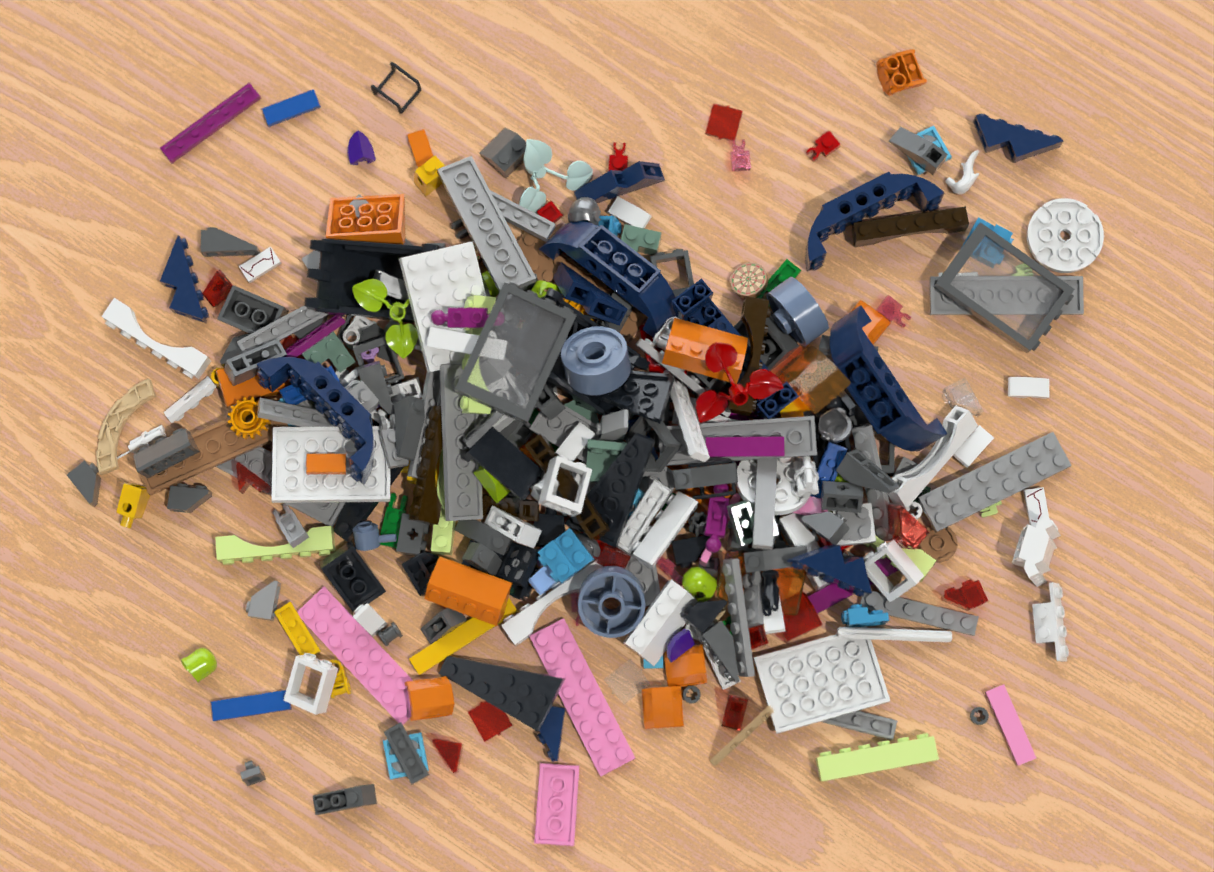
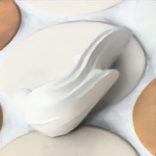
(968, 177)

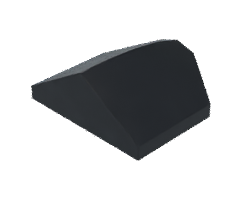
(420, 570)

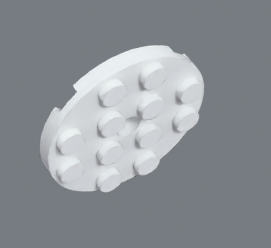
(1068, 216)
(786, 497)

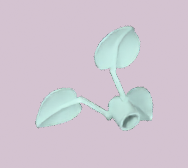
(535, 156)

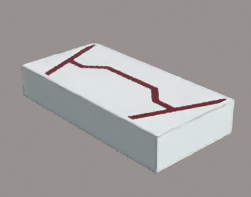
(260, 265)
(1035, 505)

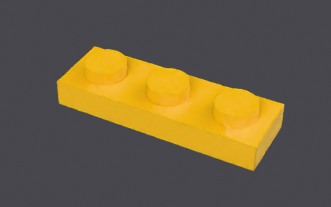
(296, 630)

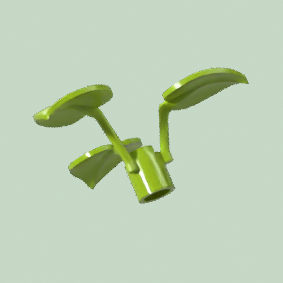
(400, 337)

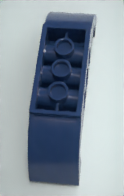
(865, 202)
(617, 267)
(697, 307)
(877, 388)
(330, 399)

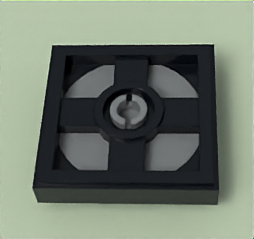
(518, 564)

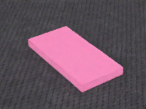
(557, 804)

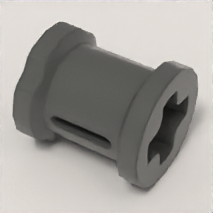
(390, 634)

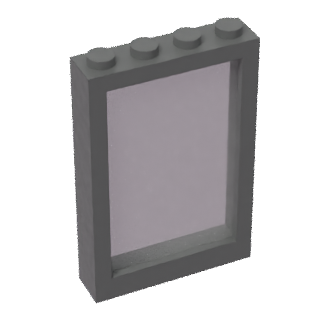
(1005, 288)
(515, 352)

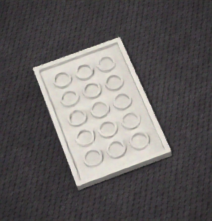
(440, 282)
(292, 483)
(820, 681)

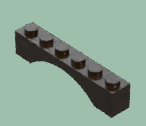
(884, 229)
(754, 319)
(426, 503)
(589, 517)

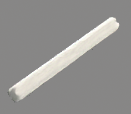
(894, 634)

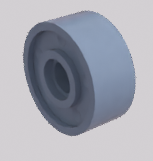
(797, 311)
(596, 360)
(607, 583)

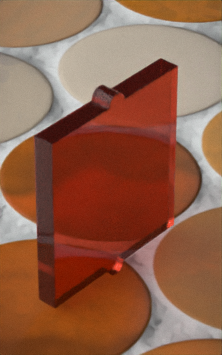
(724, 122)
(489, 720)

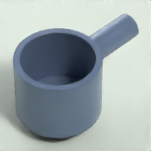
(368, 538)

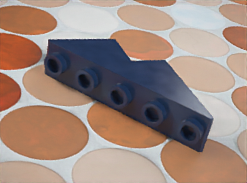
(1019, 141)
(618, 183)
(180, 277)
(593, 299)
(829, 564)
(552, 731)

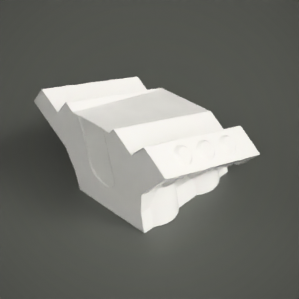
(1036, 549)

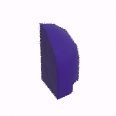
(360, 149)
(679, 644)

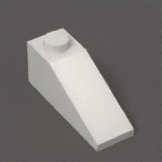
(513, 527)

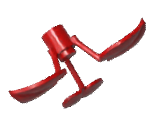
(761, 385)

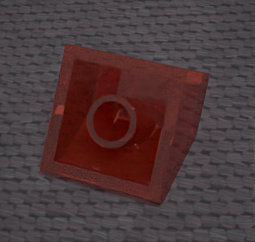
(904, 527)
(801, 623)

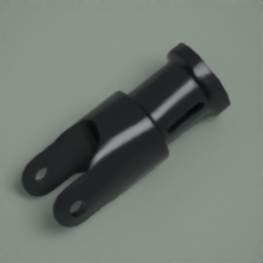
(770, 591)

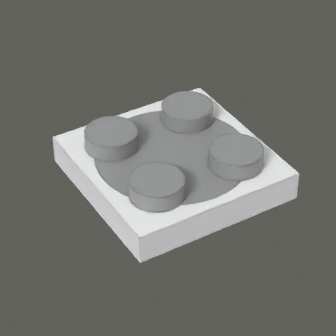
(860, 526)

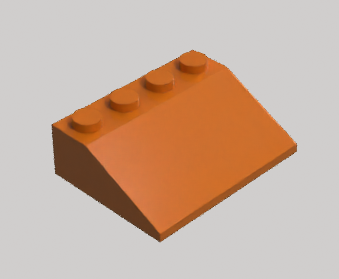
(378, 221)
(689, 344)

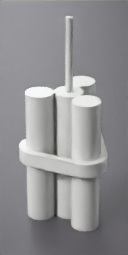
(146, 439)
(806, 476)

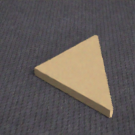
(765, 714)

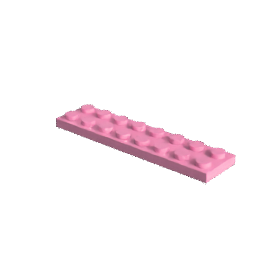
(358, 652)
(582, 697)

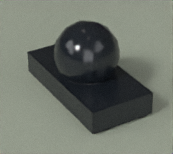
(844, 402)

